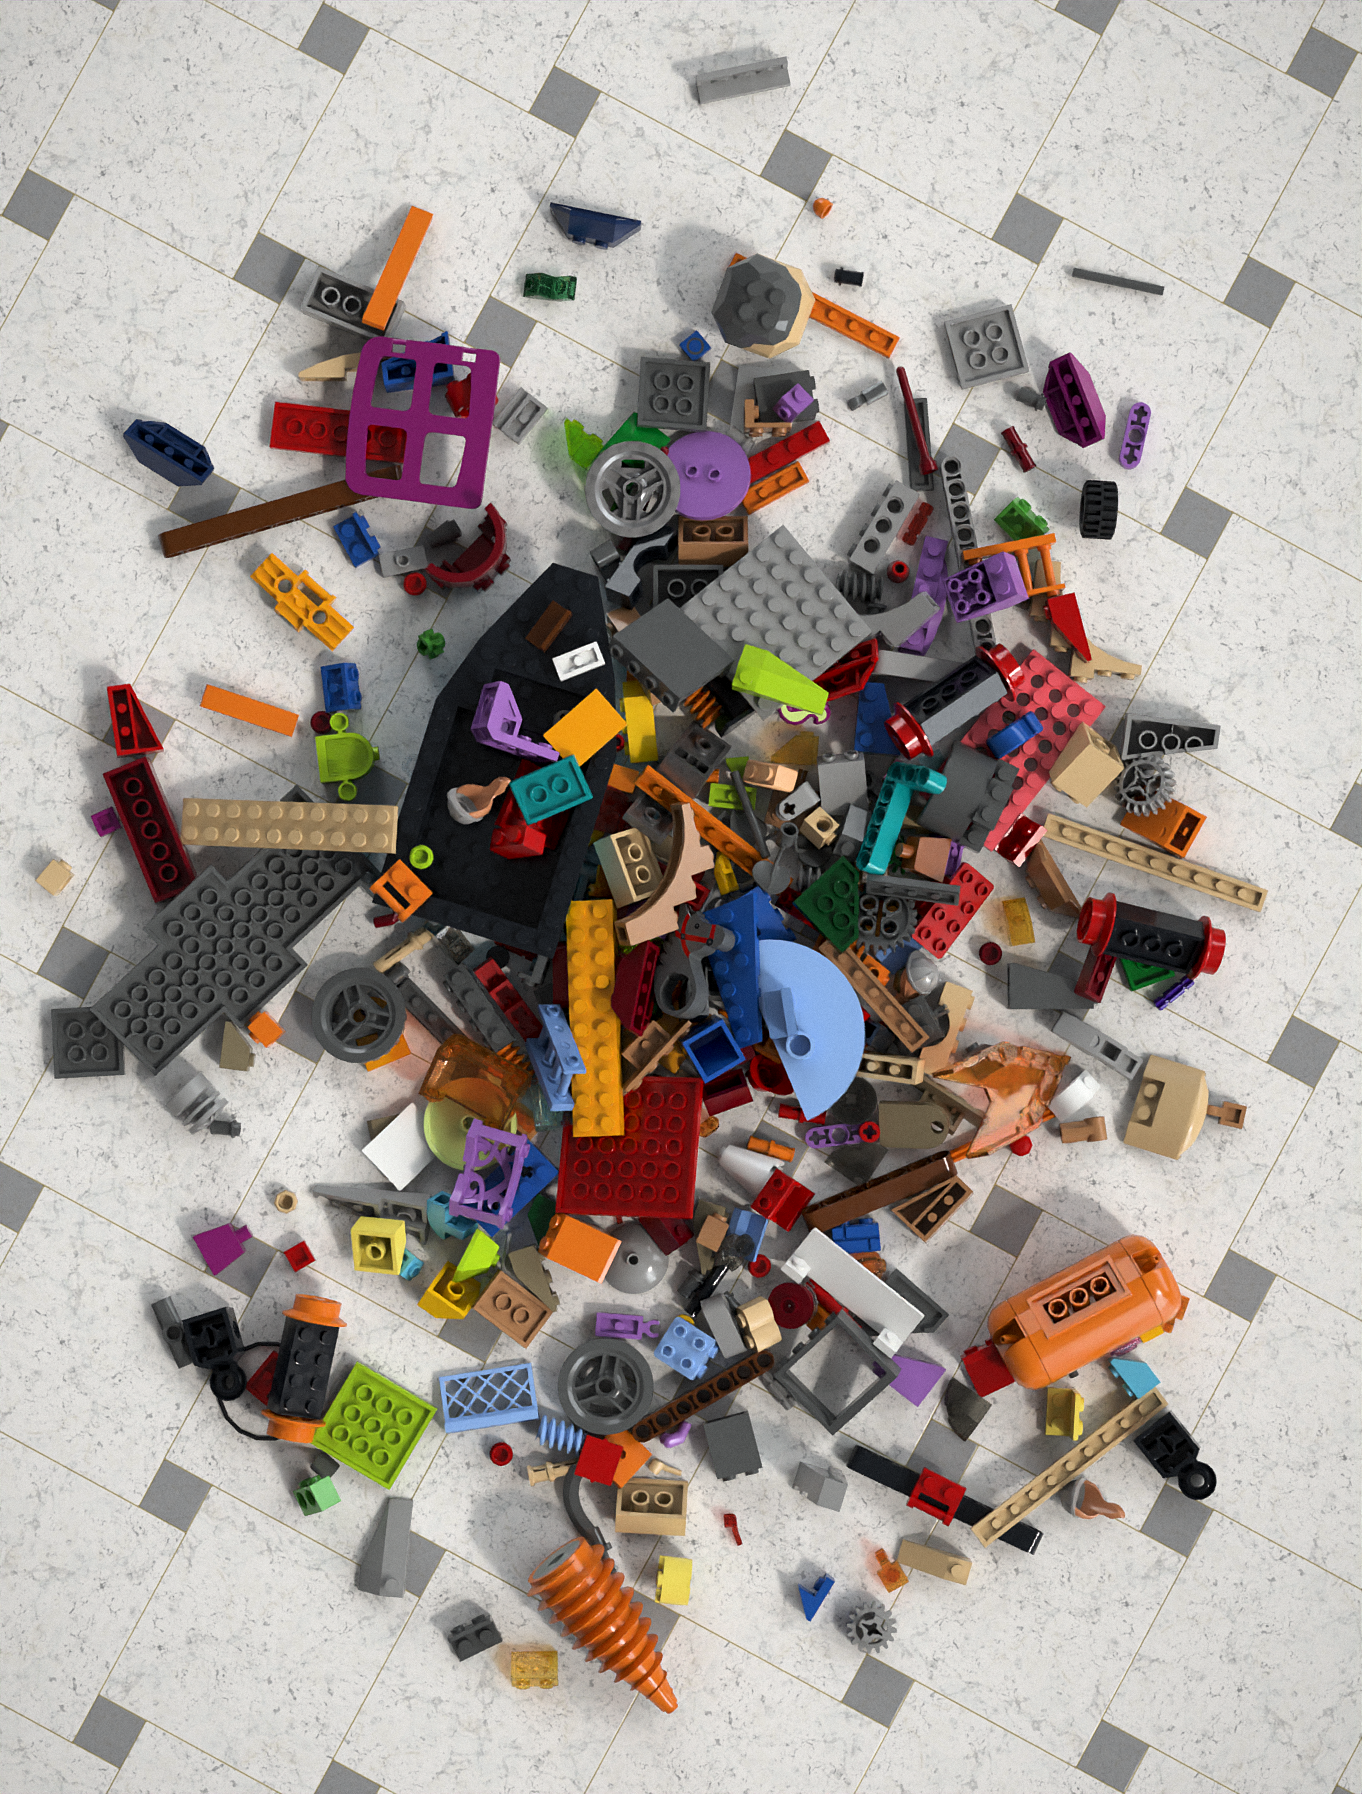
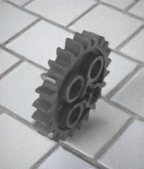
(900, 920)

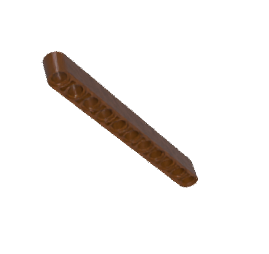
(267, 515)

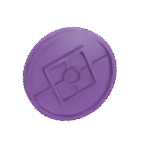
(711, 474)

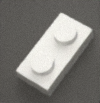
(578, 661)

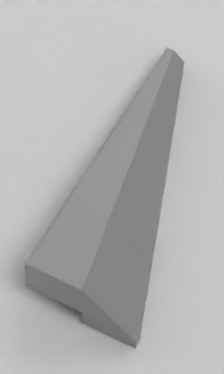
(383, 1204)

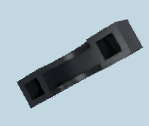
(625, 586)

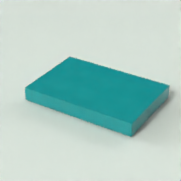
(550, 789)

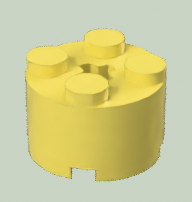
(673, 1580)

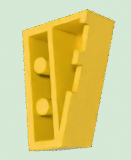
(641, 725)

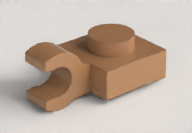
(1229, 1114)

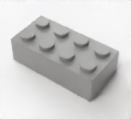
(343, 304)

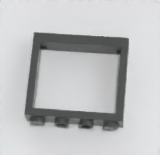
(809, 1400)

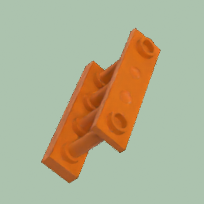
(1020, 549)

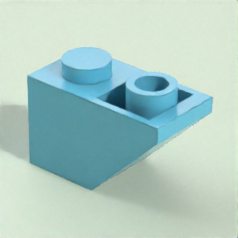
(1136, 1375)

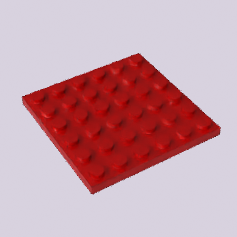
(647, 1168)

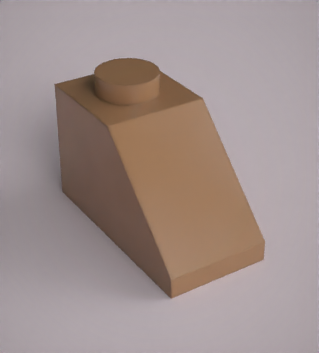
(712, 1231)

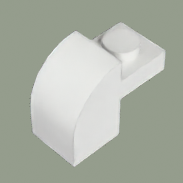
(1074, 1095)

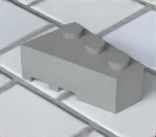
(823, 1486)

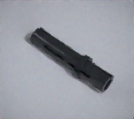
(706, 1289)

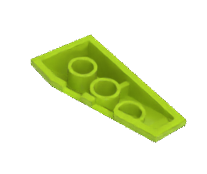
(772, 679)

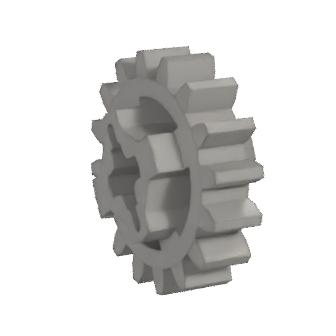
(876, 1617)

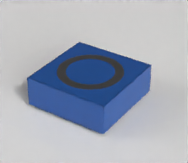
(695, 346)

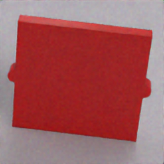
(598, 1460)

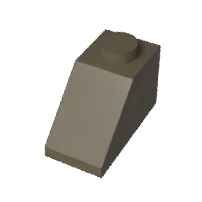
(236, 1050)

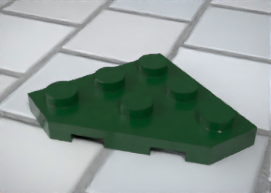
(833, 905)

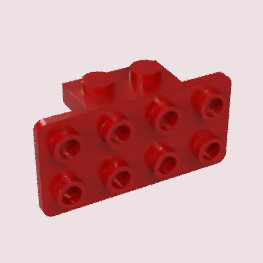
(943, 923)

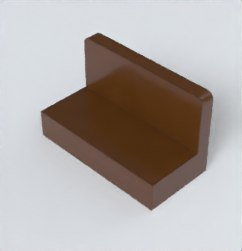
(548, 626)

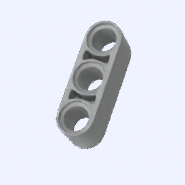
(723, 1325)

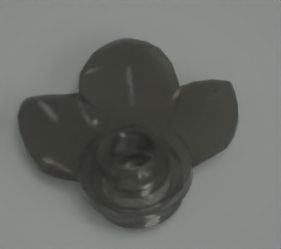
(734, 1250)

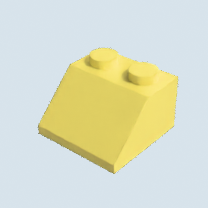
(378, 1245)

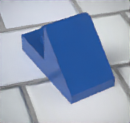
(812, 1601)

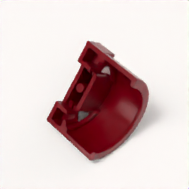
(480, 561)

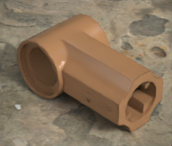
(1088, 1130)

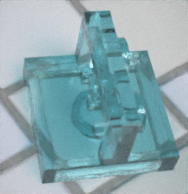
(543, 1117)

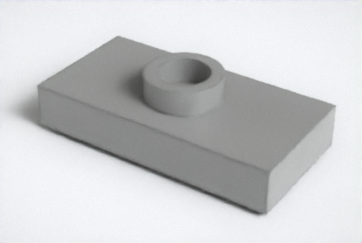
(403, 561)

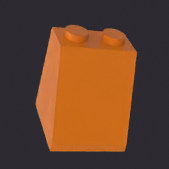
(579, 1246)

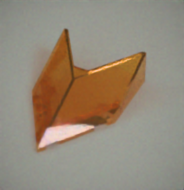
(1018, 1088)

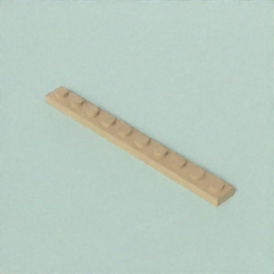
(1154, 863)
(1068, 1467)

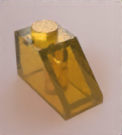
(799, 750)
(1018, 922)

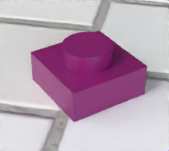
(106, 821)

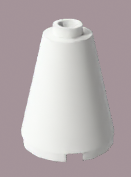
(748, 1167)

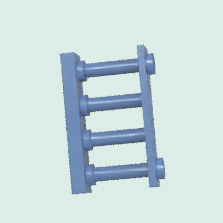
(554, 1057)

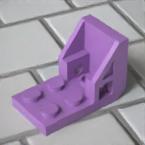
(492, 718)

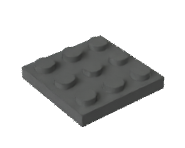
(673, 394)
(84, 1045)

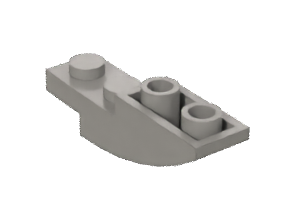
(1097, 1045)

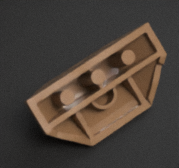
(1050, 883)

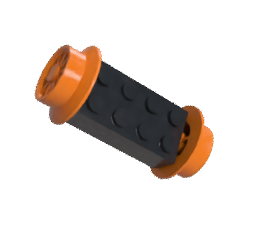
(303, 1368)

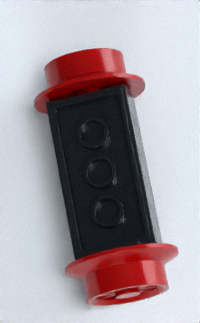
(954, 700)
(1151, 936)

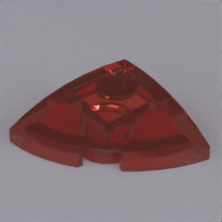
(611, 812)

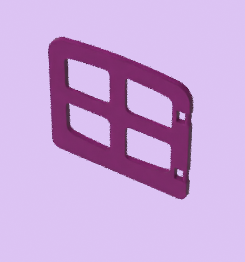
(419, 422)

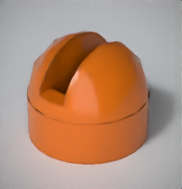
(822, 207)

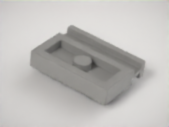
(520, 416)

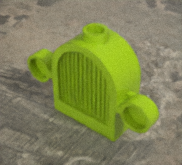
(344, 757)

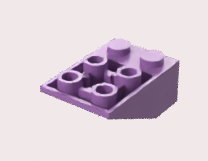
(985, 587)

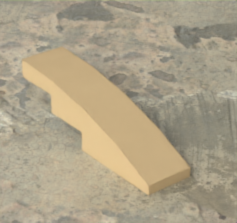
(333, 369)

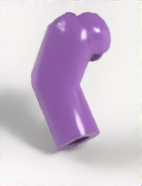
(676, 1438)

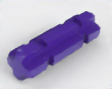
(1173, 993)

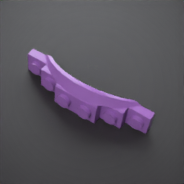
(929, 578)

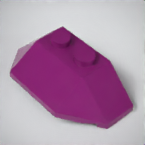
(1074, 401)

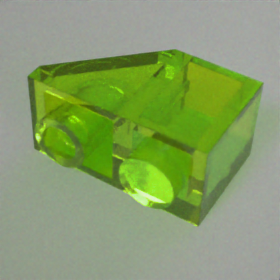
(581, 446)

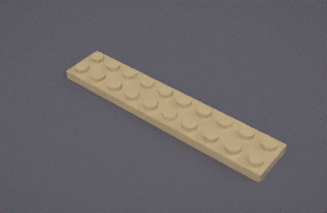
(289, 825)

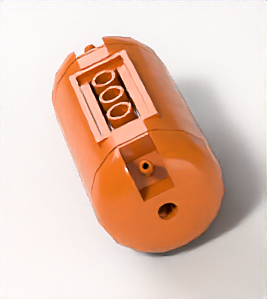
(1084, 1312)

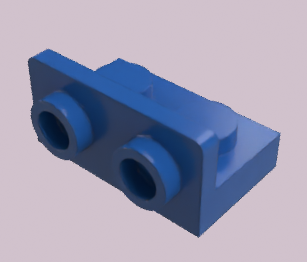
(356, 539)
(341, 687)

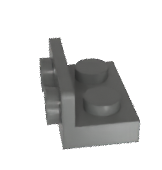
(539, 968)
(475, 1637)

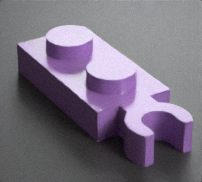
(623, 1326)

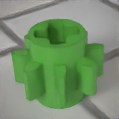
(431, 644)

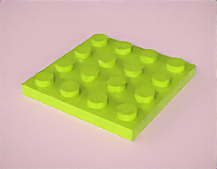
(373, 1425)

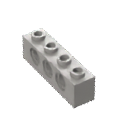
(906, 499)

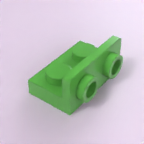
(1021, 521)

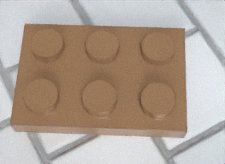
(512, 1309)

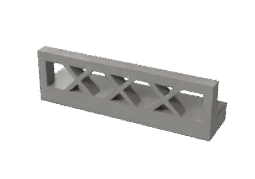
(743, 80)

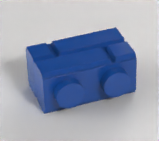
(857, 1237)

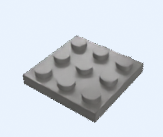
(986, 346)

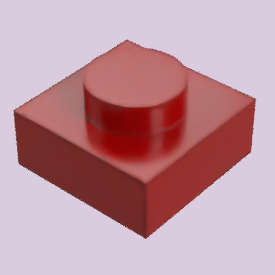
(299, 1256)

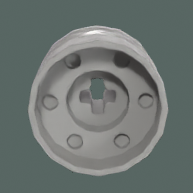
(197, 1104)

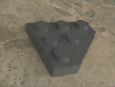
(933, 1313)

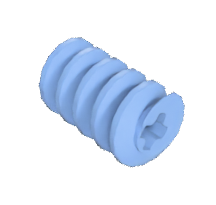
(561, 1435)

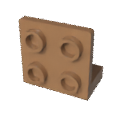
(751, 415)

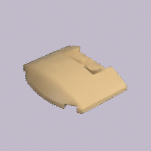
(1168, 1108)

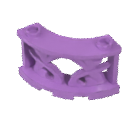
(462, 1191)

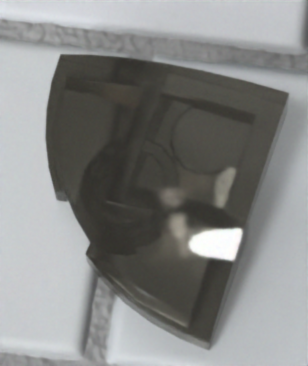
(857, 1160)
(964, 1408)

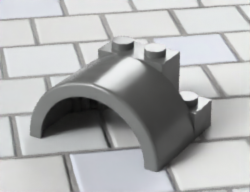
(969, 797)

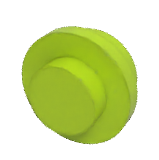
(421, 857)

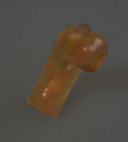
(709, 1126)

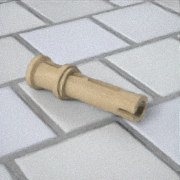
(414, 941)
(549, 1471)

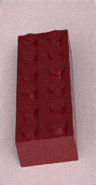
(151, 828)

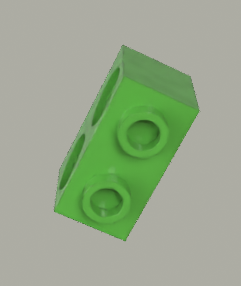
(316, 1494)

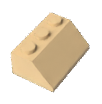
(629, 866)
(652, 1507)

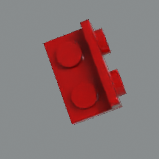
(1020, 840)

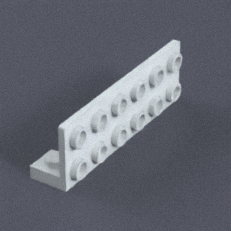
(855, 1289)

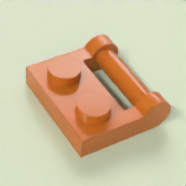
(407, 885)

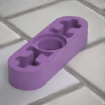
(1133, 418)
(820, 1131)

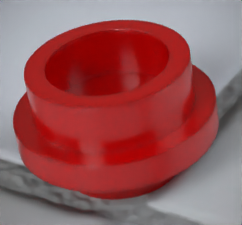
(415, 584)
(760, 1267)
(501, 1453)

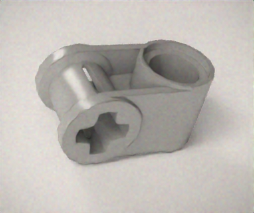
(800, 800)

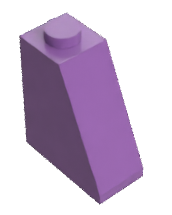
(915, 1377)

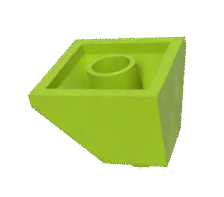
(477, 1258)

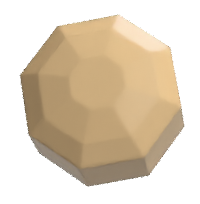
(286, 1201)

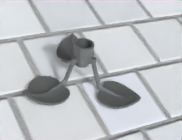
(769, 876)

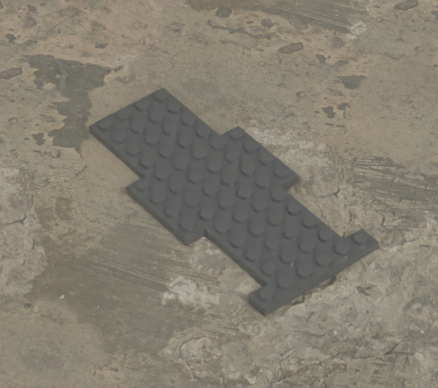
(227, 946)

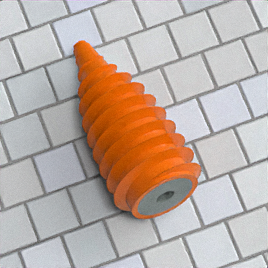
(602, 1619)

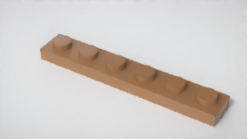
(877, 996)

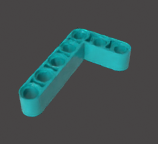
(891, 810)

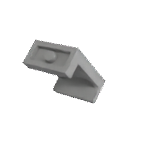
(842, 781)

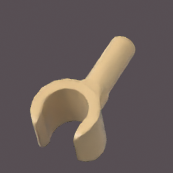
(657, 1465)

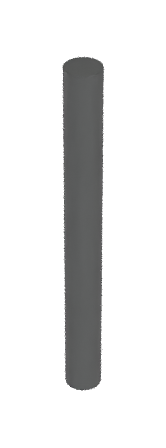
(1118, 281)
(750, 815)

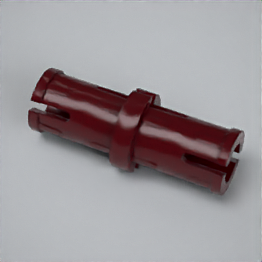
(1018, 449)

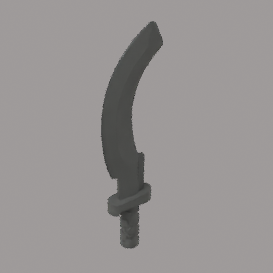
(578, 1516)

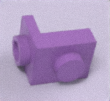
(792, 404)

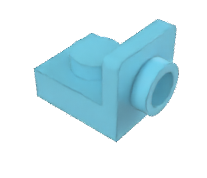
(410, 1265)

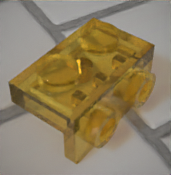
(534, 1669)

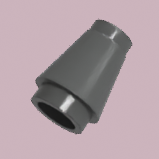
(444, 534)

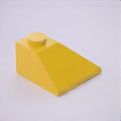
(449, 1299)

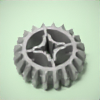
(1153, 801)

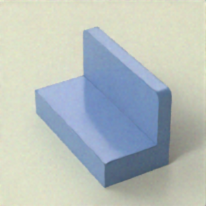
(896, 960)
(780, 1013)
(748, 1223)

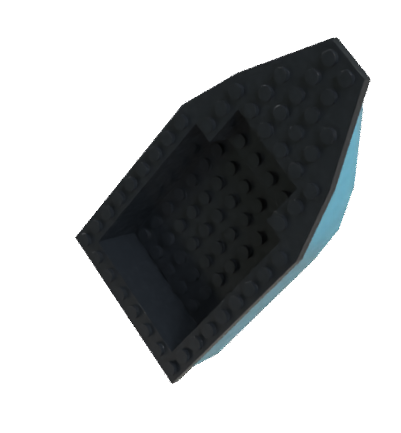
(472, 887)

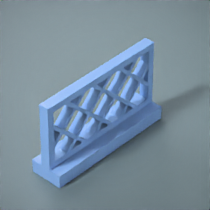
(494, 1418)

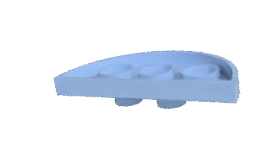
(828, 1020)

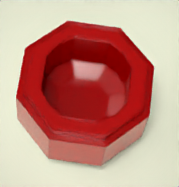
(1021, 1146)

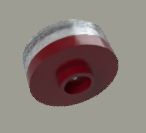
(793, 1304)

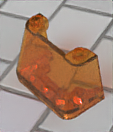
(476, 1081)

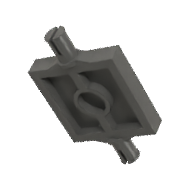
(926, 1019)

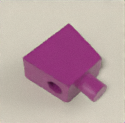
(222, 1245)

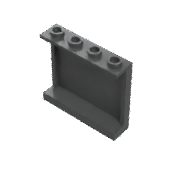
(669, 654)

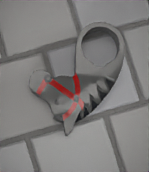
(682, 958)

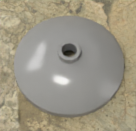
(650, 1266)

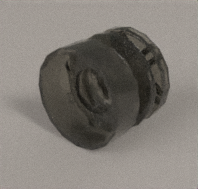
(863, 1108)

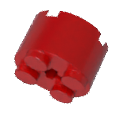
(459, 397)

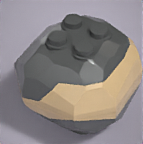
(763, 306)

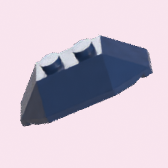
(593, 226)
(169, 452)

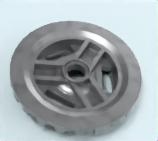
(656, 475)

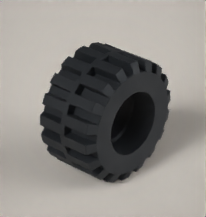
(1098, 509)

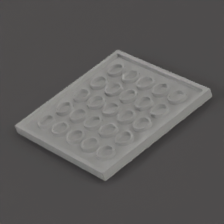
(778, 604)

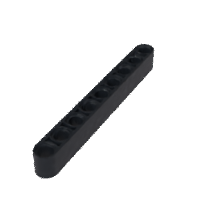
(969, 1510)

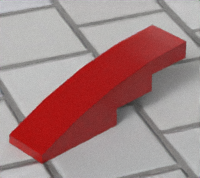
(508, 999)

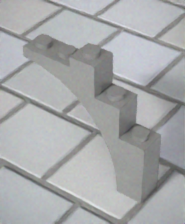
(902, 621)

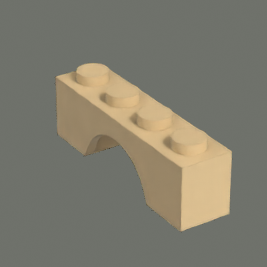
(957, 1000)

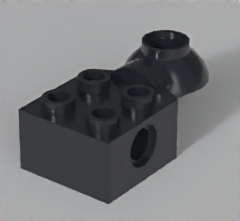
(218, 1345)
(1175, 1453)

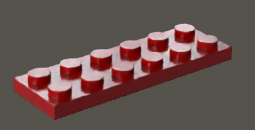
(326, 431)

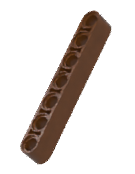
(880, 1192)
(697, 1405)

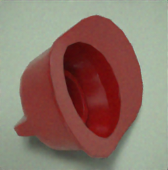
(768, 1076)

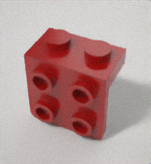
(986, 1368)

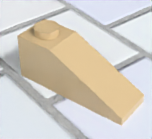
(935, 1562)

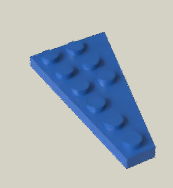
(739, 968)

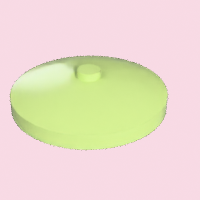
(446, 1132)

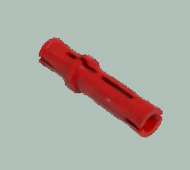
(827, 1300)

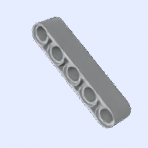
(913, 666)

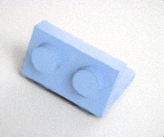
(686, 1349)

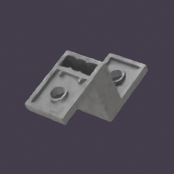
(687, 768)

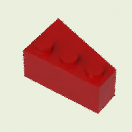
(130, 724)

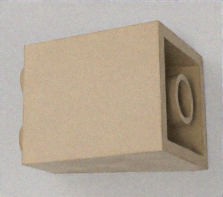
(1086, 766)

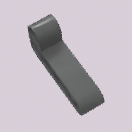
(607, 560)

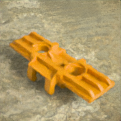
(299, 608)

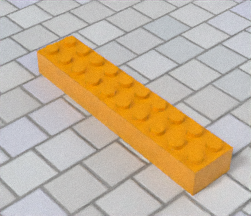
(593, 1023)

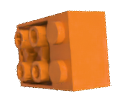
(1169, 829)

